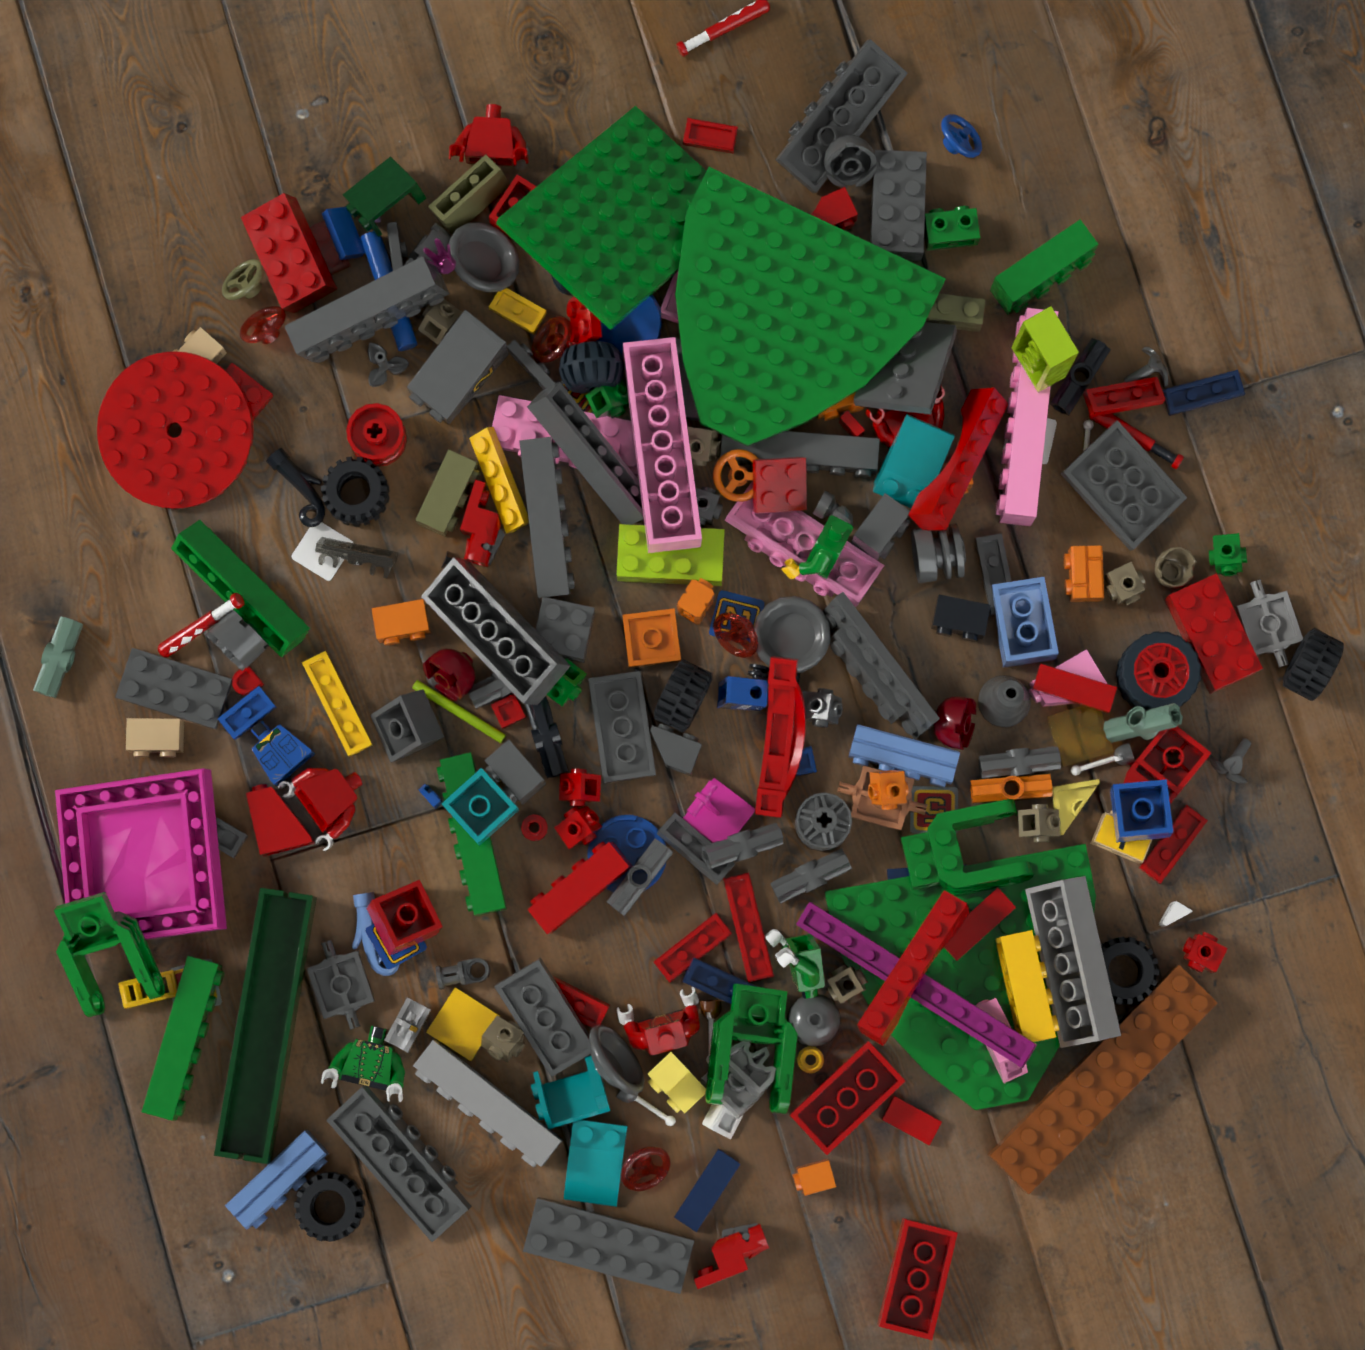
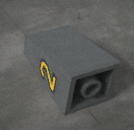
(457, 368)

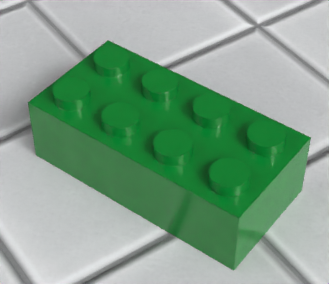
(1044, 267)

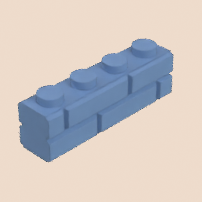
(904, 754)
(277, 1179)

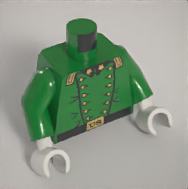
(804, 960)
(369, 1064)

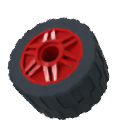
(1162, 652)

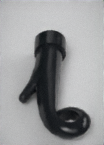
(300, 480)

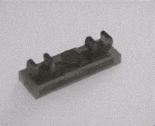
(356, 554)

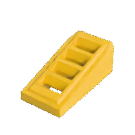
(126, 996)

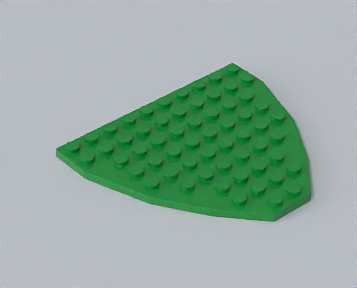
(785, 310)
(891, 917)

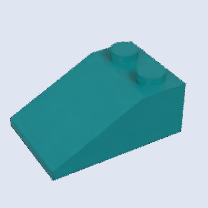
(912, 460)
(595, 1162)

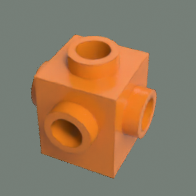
(888, 788)

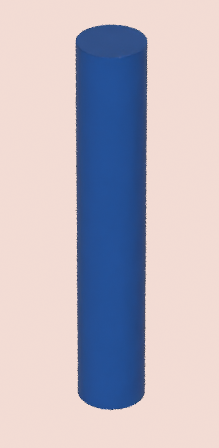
(380, 266)

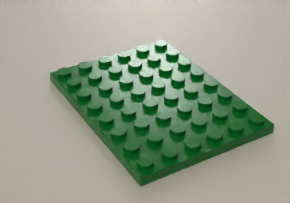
(611, 217)

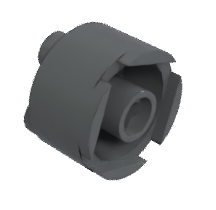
(237, 640)

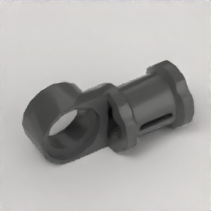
(462, 972)

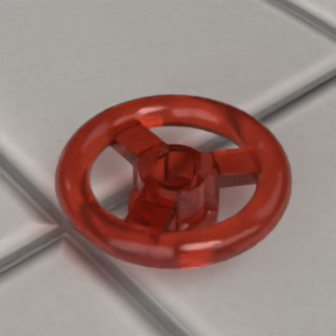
(267, 328)
(554, 341)
(740, 631)
(643, 1166)

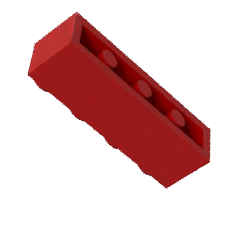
(580, 887)

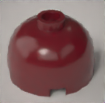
(451, 671)
(955, 725)

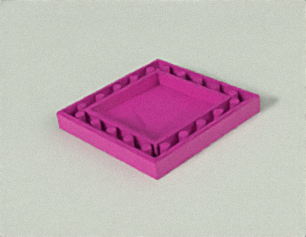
(147, 848)

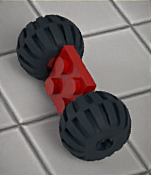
(587, 362)

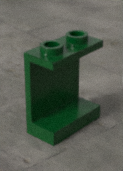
(380, 192)

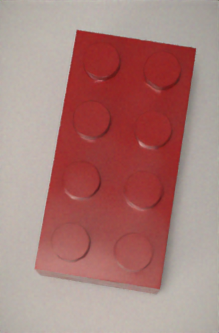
(288, 253)
(1215, 632)
(847, 1097)
(917, 1278)

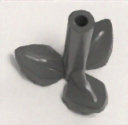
(377, 355)
(1154, 365)
(1233, 764)

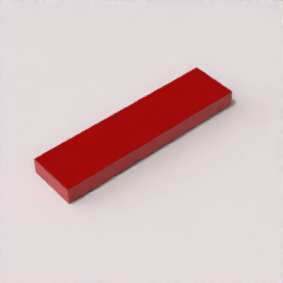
(748, 927)

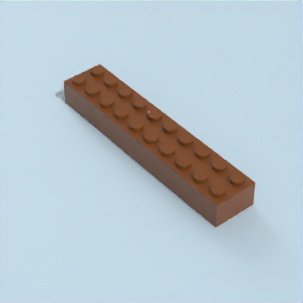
(1102, 1079)

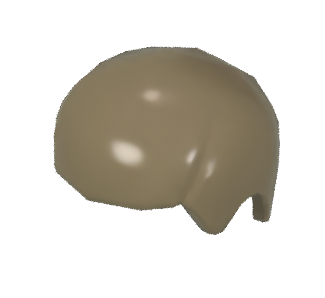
(1175, 567)

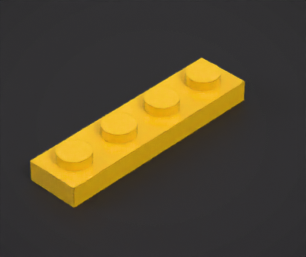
(499, 480)
(337, 704)

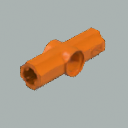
(1028, 788)

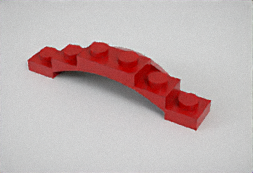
(783, 737)

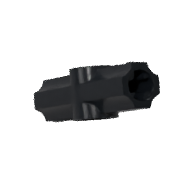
(1089, 364)
(547, 739)

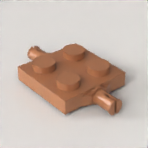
(871, 813)

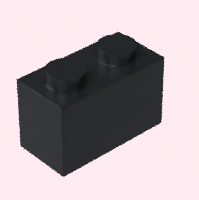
(960, 618)

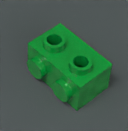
(951, 228)

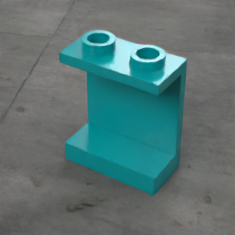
(570, 1097)

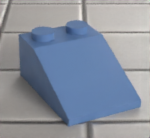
(1024, 622)

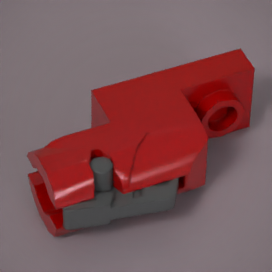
(482, 527)
(730, 1252)

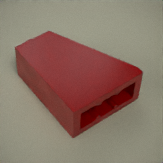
(275, 823)

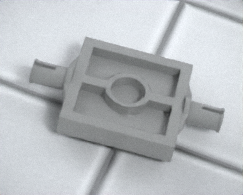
(1270, 623)

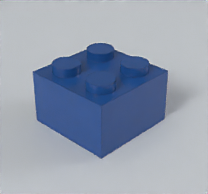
(1141, 811)

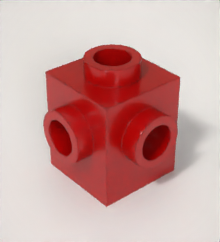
(579, 787)
(578, 827)
(1213, 952)

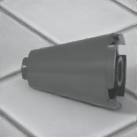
(1000, 709)

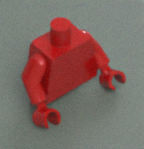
(490, 137)
(889, 423)

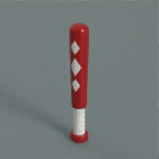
(726, 25)
(196, 628)

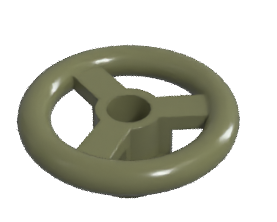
(246, 283)

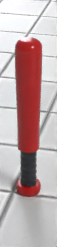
(1143, 440)

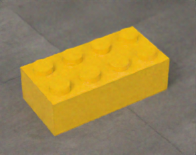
(1026, 987)

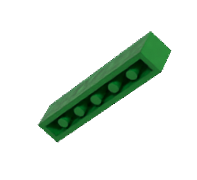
(229, 575)
(478, 861)
(182, 1038)

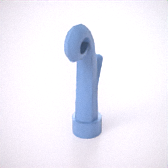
(364, 920)

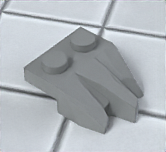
(746, 1078)

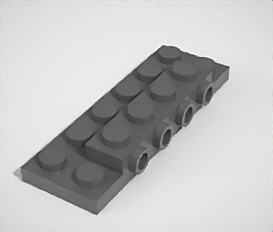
(842, 110)
(877, 669)
(400, 1161)

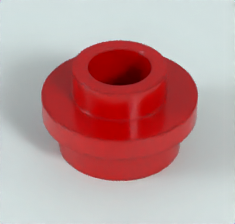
(540, 834)

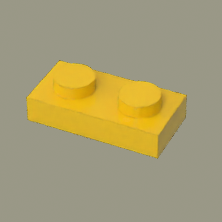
(518, 310)

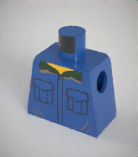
(279, 752)

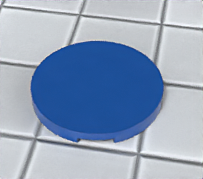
(639, 325)
(632, 837)

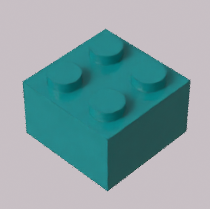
(480, 806)

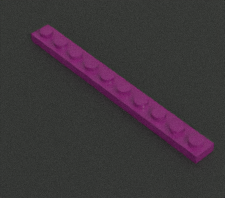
(928, 991)

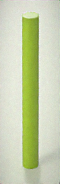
(460, 712)

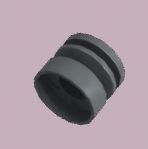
(938, 553)
(810, 830)

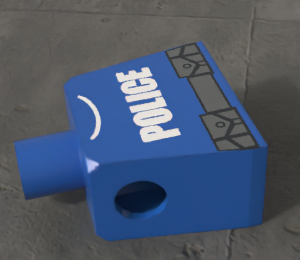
(735, 693)

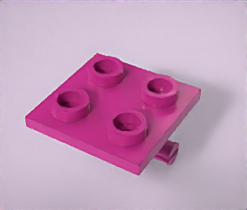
(718, 812)

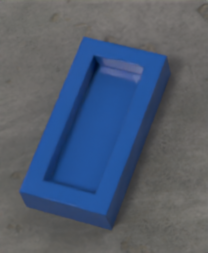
(343, 233)

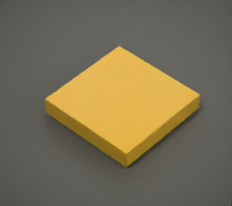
(462, 1024)

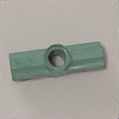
(58, 657)
(1142, 722)

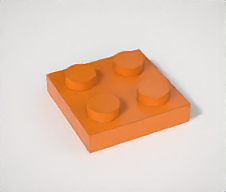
(651, 638)

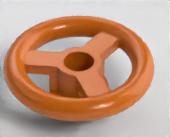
(728, 491)

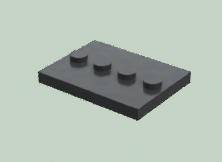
(913, 374)
(1123, 485)

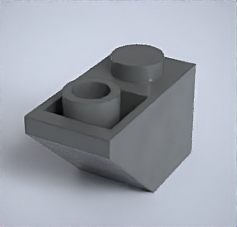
(676, 751)

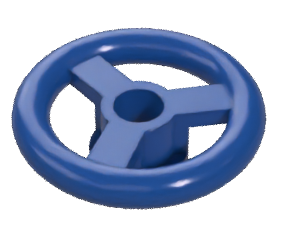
(957, 139)

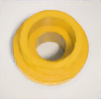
(818, 1056)

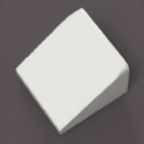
(1174, 912)
(721, 1120)

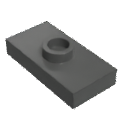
(397, 248)

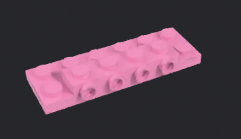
(516, 422)
(794, 536)

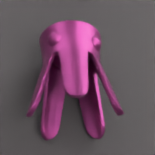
(443, 260)

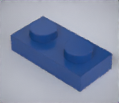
(247, 713)

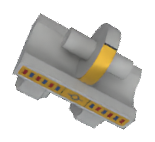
(407, 1025)

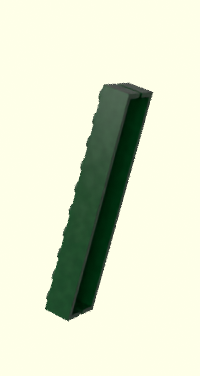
(265, 1026)

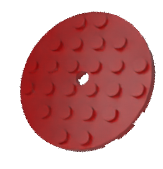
(137, 421)

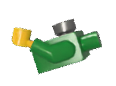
(829, 542)

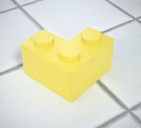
(677, 1083)

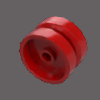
(376, 419)

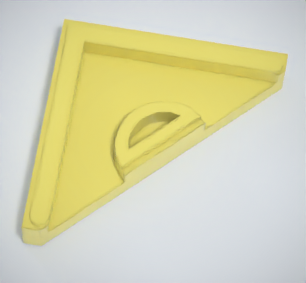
(1071, 799)

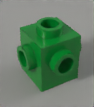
(608, 400)
(1227, 554)
(567, 687)

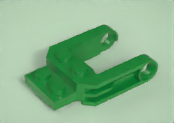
(936, 857)
(94, 926)
(758, 1018)

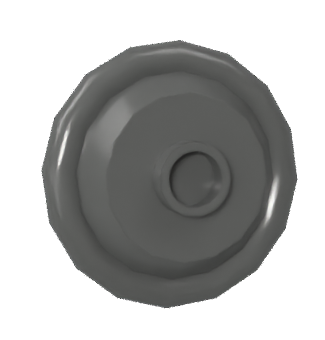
(484, 257)
(792, 630)
(615, 1060)

